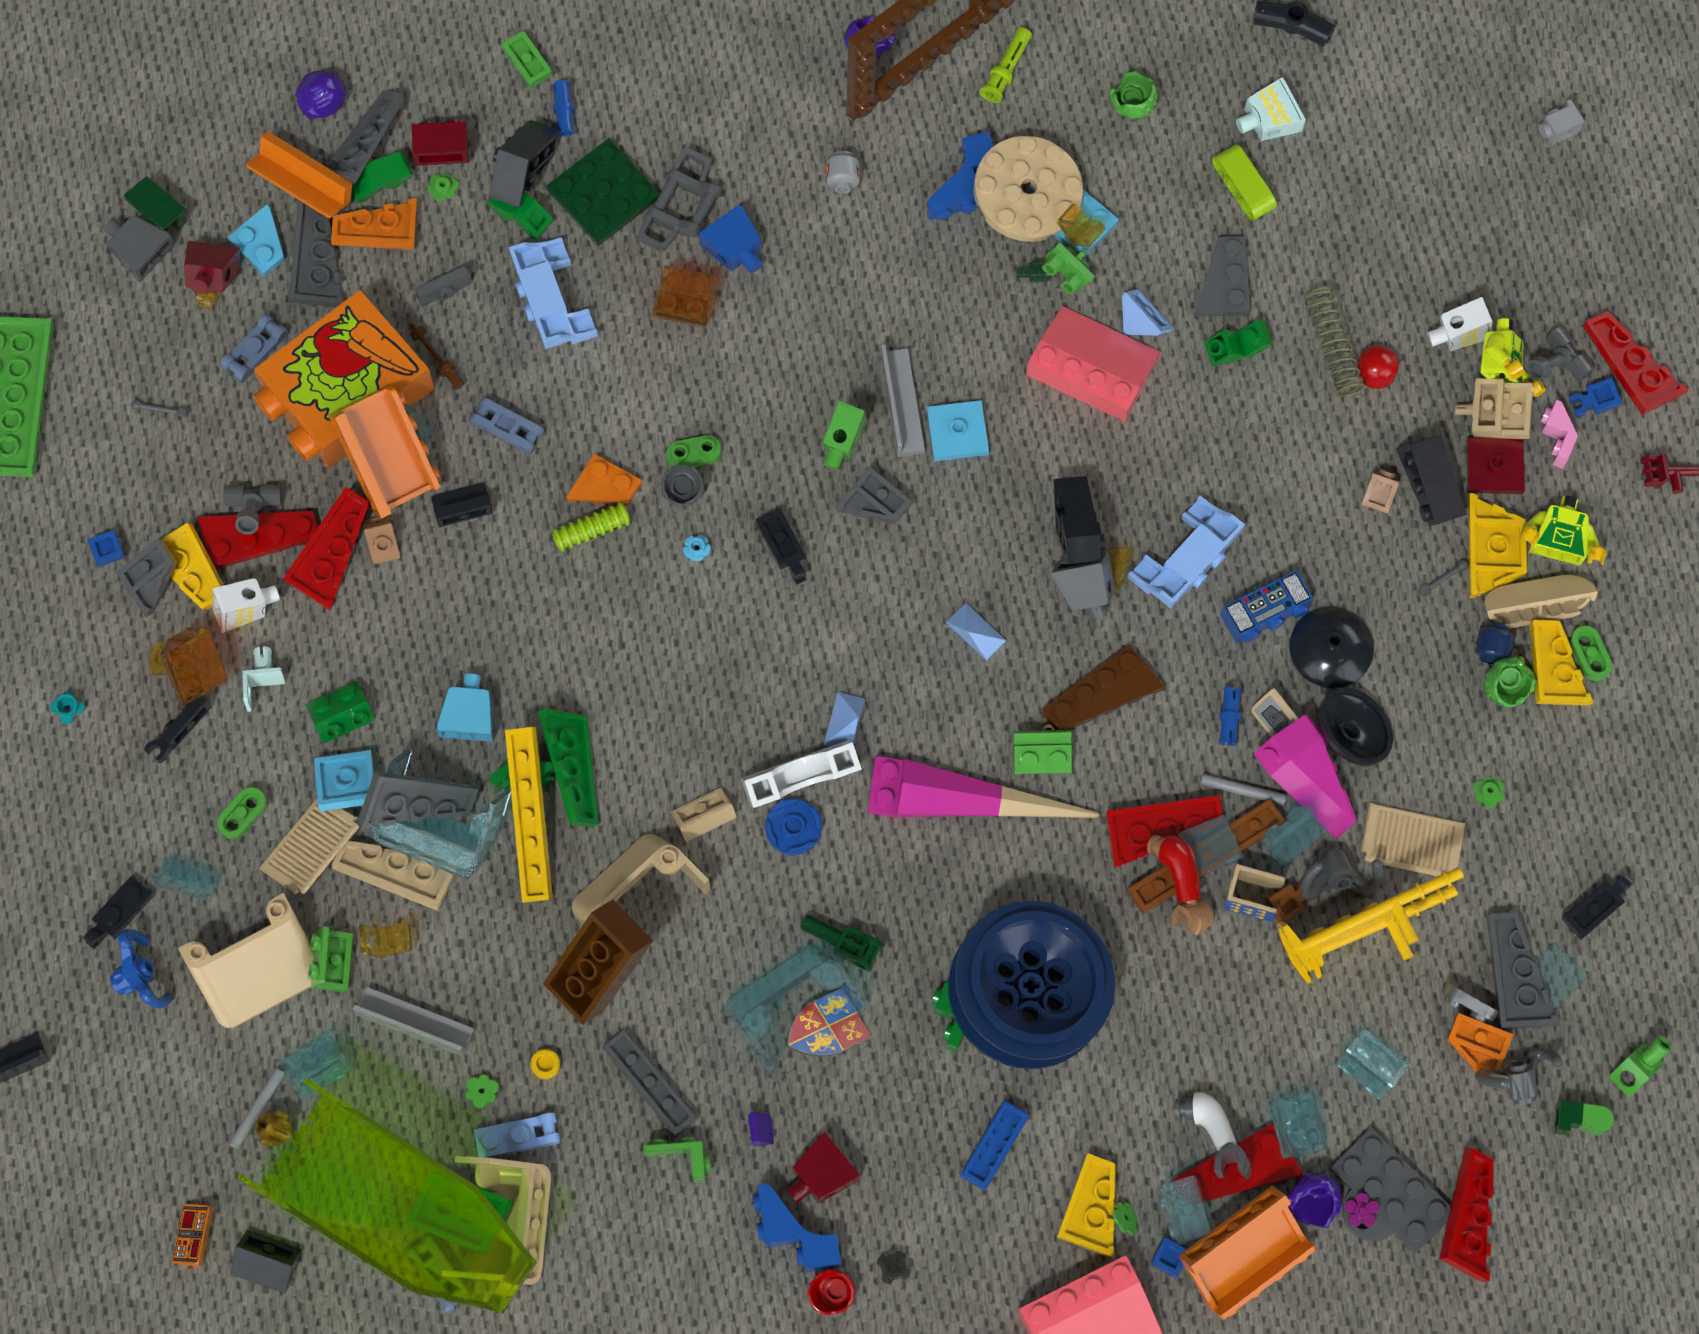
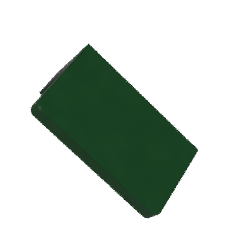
(156, 204)

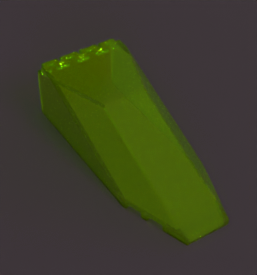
(395, 1209)

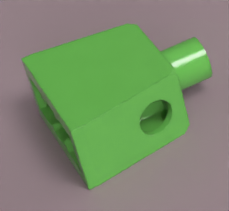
(846, 423)

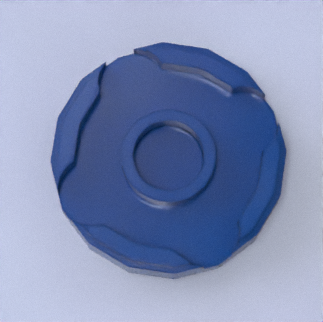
(793, 827)

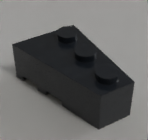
(1432, 480)
(1077, 521)

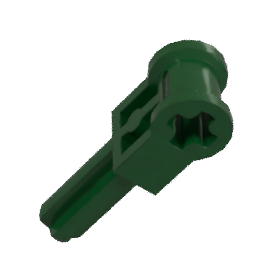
(849, 944)

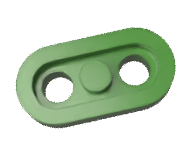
(694, 454)
(1592, 654)
(240, 813)

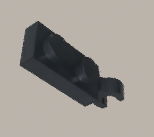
(782, 543)
(178, 729)
(1597, 907)
(118, 912)

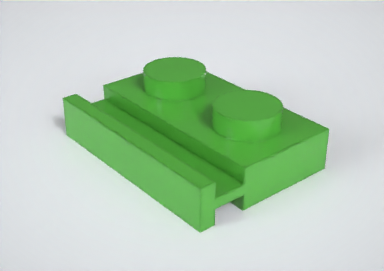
(1042, 752)

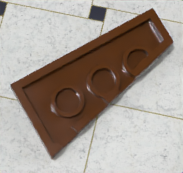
(1112, 685)

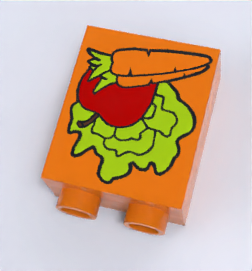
(332, 366)

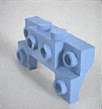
(545, 303)
(1194, 558)

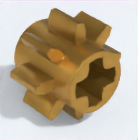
(273, 1128)

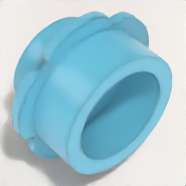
(701, 553)

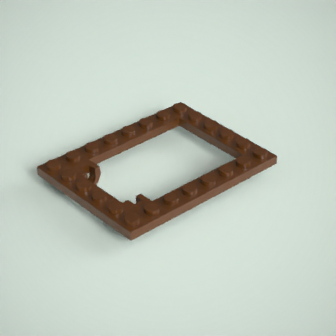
(862, 87)

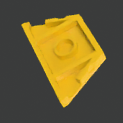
(1493, 547)

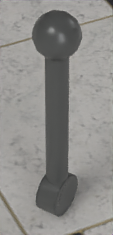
(137, 405)
(1425, 589)

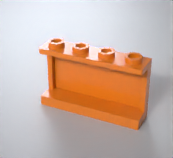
(385, 449)
(1246, 1253)

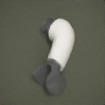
(1211, 1116)

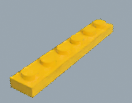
(528, 814)

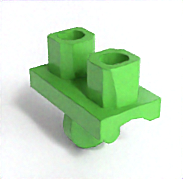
(1070, 265)

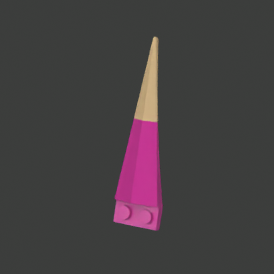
(921, 790)

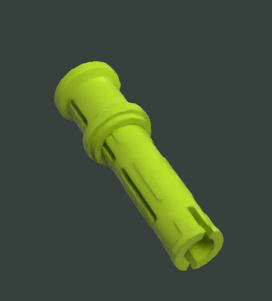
(1001, 74)

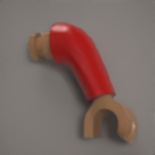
(1182, 864)

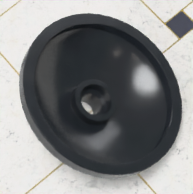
(1327, 663)
(1355, 726)

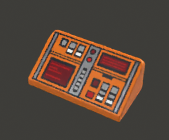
(192, 1235)

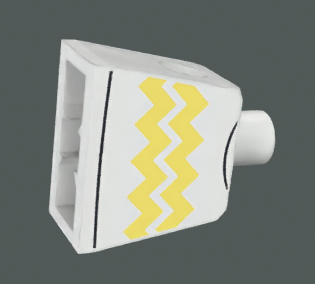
(1462, 326)
(241, 603)

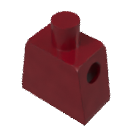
(210, 266)
(822, 1172)

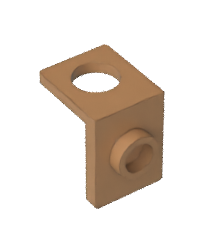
(381, 539)

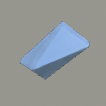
(1141, 316)
(976, 631)
(844, 719)

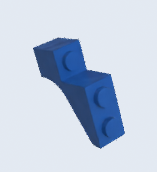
(958, 191)
(782, 1229)

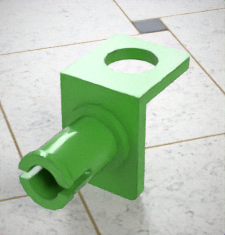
(1642, 1064)

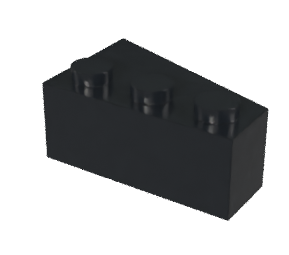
(520, 159)

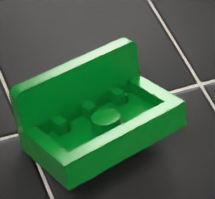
(340, 712)

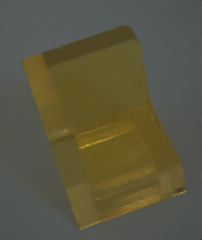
(1078, 228)

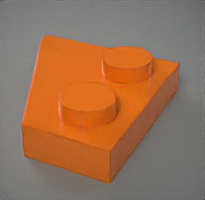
(604, 483)
(1479, 1043)

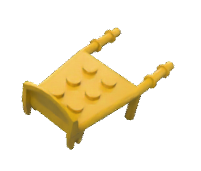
(1307, 953)

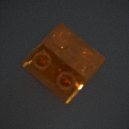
(686, 296)
(193, 664)

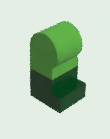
(1582, 1116)

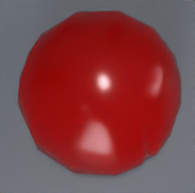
(1378, 366)
(831, 1292)

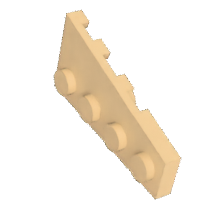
(394, 873)

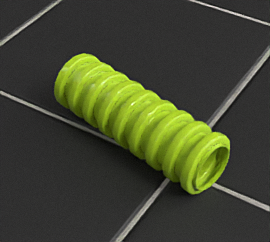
(591, 527)

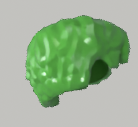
(1134, 96)
(1509, 681)

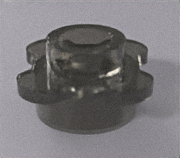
(896, 1259)

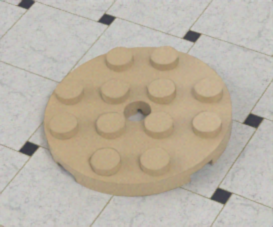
(1024, 161)

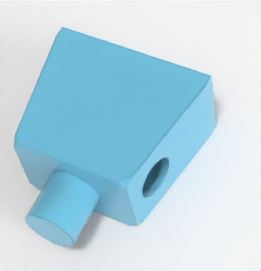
(467, 712)

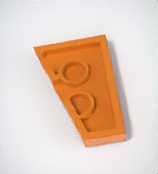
(379, 228)

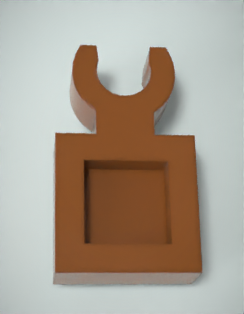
(1287, 902)

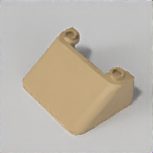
(255, 970)

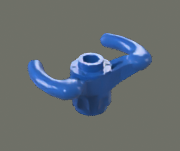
(136, 971)

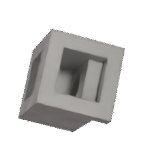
(1561, 123)

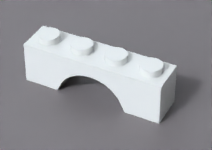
(800, 772)

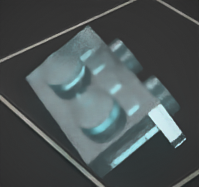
(1294, 835)

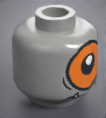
(842, 171)

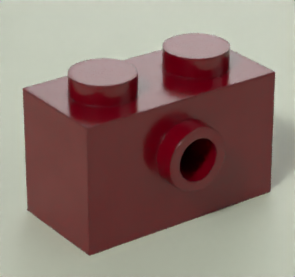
(440, 143)

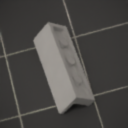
(902, 402)
(414, 1021)

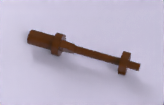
(447, 369)

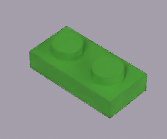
(526, 59)

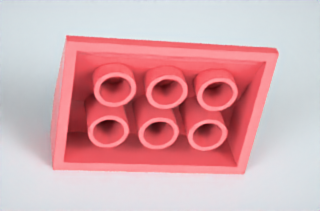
(1092, 363)
(1097, 1303)

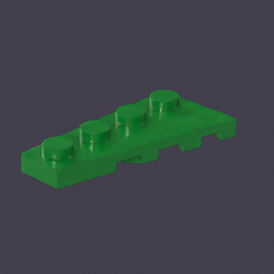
(572, 762)

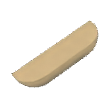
(1539, 600)

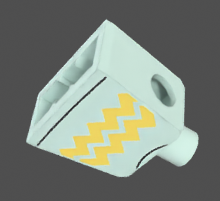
(1272, 112)

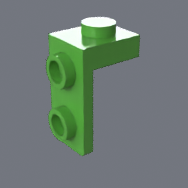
(700, 1162)

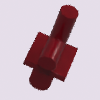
(1658, 472)

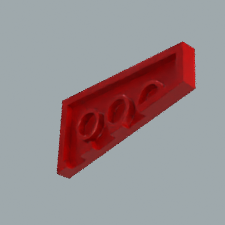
(1637, 372)
(274, 533)
(326, 555)
(1133, 827)
(1266, 1164)
(1469, 1217)

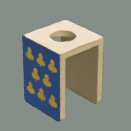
(1257, 877)

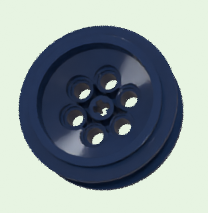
(1057, 943)

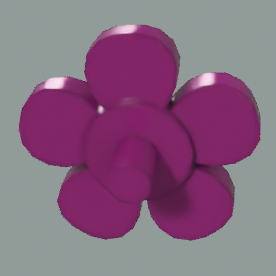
(1362, 1210)

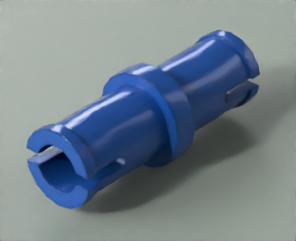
(563, 108)
(1230, 716)

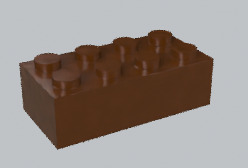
(597, 961)

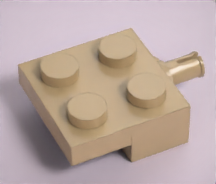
(1500, 409)

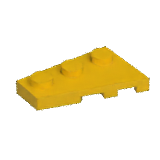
(194, 567)
(1554, 667)
(1090, 1210)

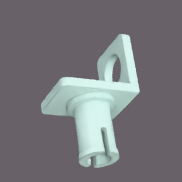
(261, 676)

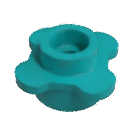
(61, 702)

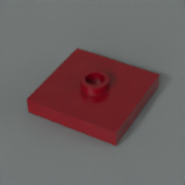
(1495, 466)

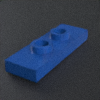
(994, 1145)

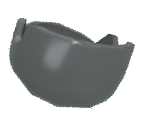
(682, 485)

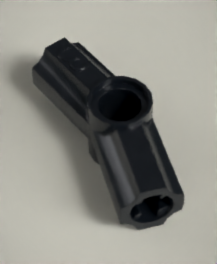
(1308, 25)

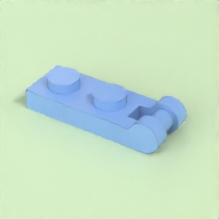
(516, 1136)

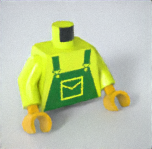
(1504, 356)
(1563, 534)

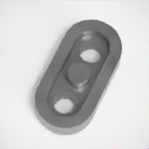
(1479, 1009)

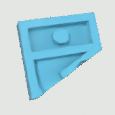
(259, 241)

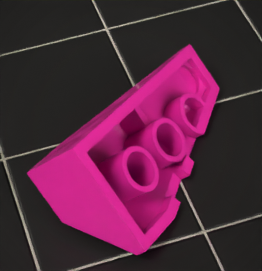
(1303, 768)

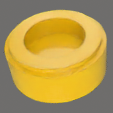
(545, 1064)

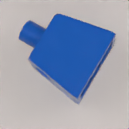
(733, 241)

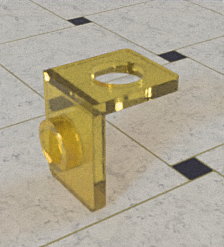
(387, 940)

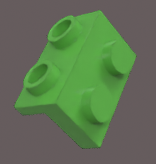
(331, 960)

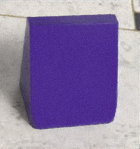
(760, 1129)

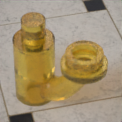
(1120, 563)

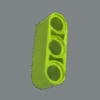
(1245, 182)

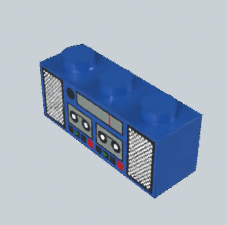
(1267, 608)

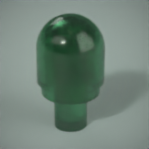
(1034, 272)

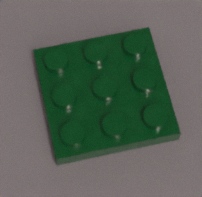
(603, 192)

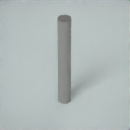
(1243, 789)
(257, 1108)

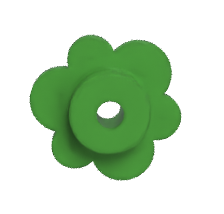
(447, 191)
(1489, 799)
(474, 1086)
(1125, 1218)

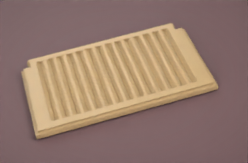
(1411, 840)
(309, 847)

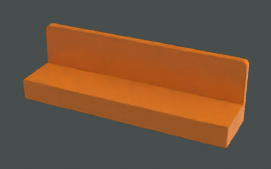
(301, 176)

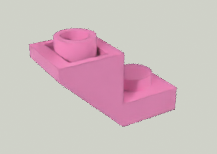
(1560, 427)

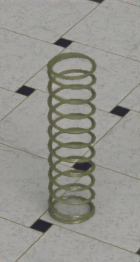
(1339, 340)

